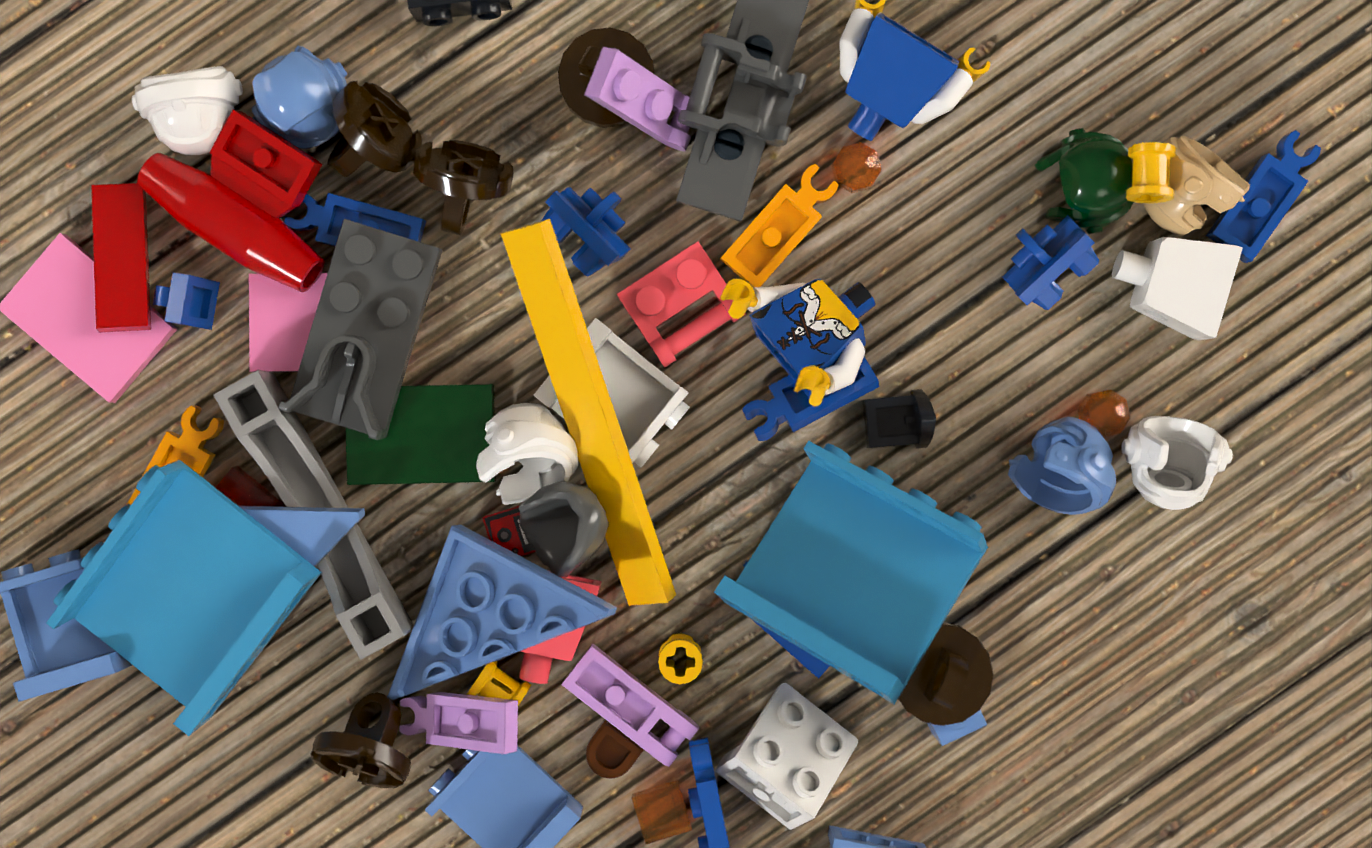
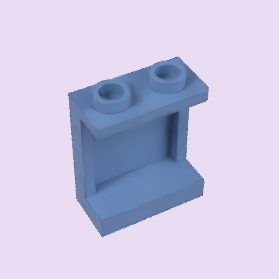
(52, 656)

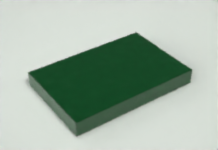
(429, 439)

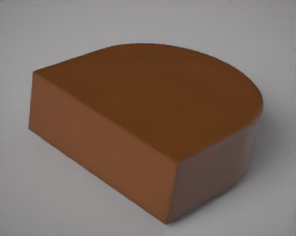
(611, 751)

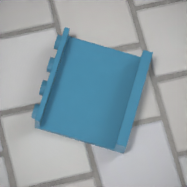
(857, 571)
(186, 589)

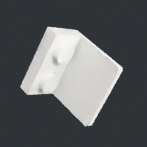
(789, 758)

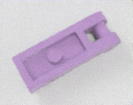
(639, 98)
(629, 704)

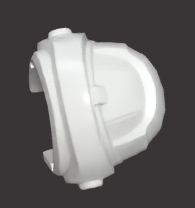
(188, 106)
(533, 438)
(1174, 460)

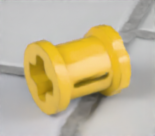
(1151, 172)
(692, 667)
(497, 684)

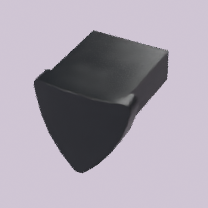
(899, 420)

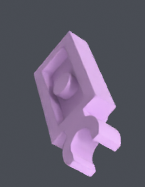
(464, 721)

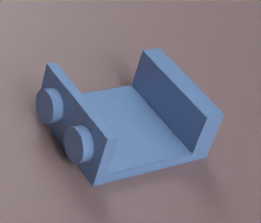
(505, 801)

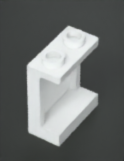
(638, 391)

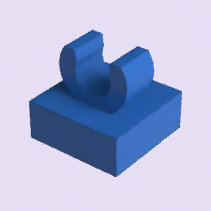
(188, 300)

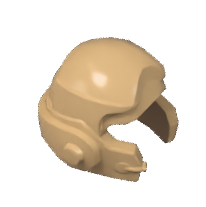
(1197, 179)

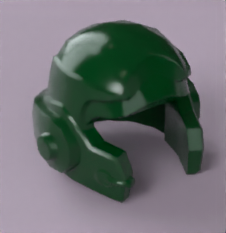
(1093, 179)

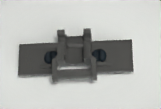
(756, 110)

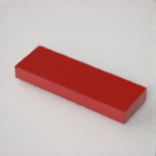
(120, 258)

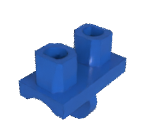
(593, 222)
(1046, 259)

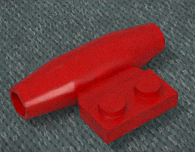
(241, 201)

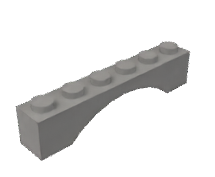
(287, 456)

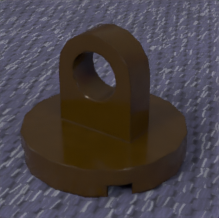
(578, 66)
(372, 130)
(464, 174)
(949, 679)
(363, 748)

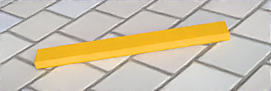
(588, 410)

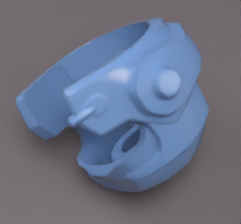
(297, 97)
(1068, 469)

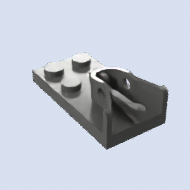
(364, 329)

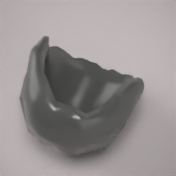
(563, 525)

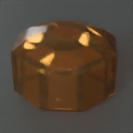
(856, 167)
(1105, 411)

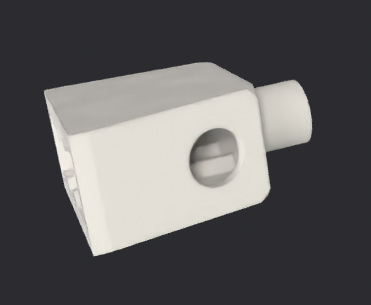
(1181, 283)

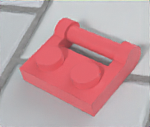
(670, 291)

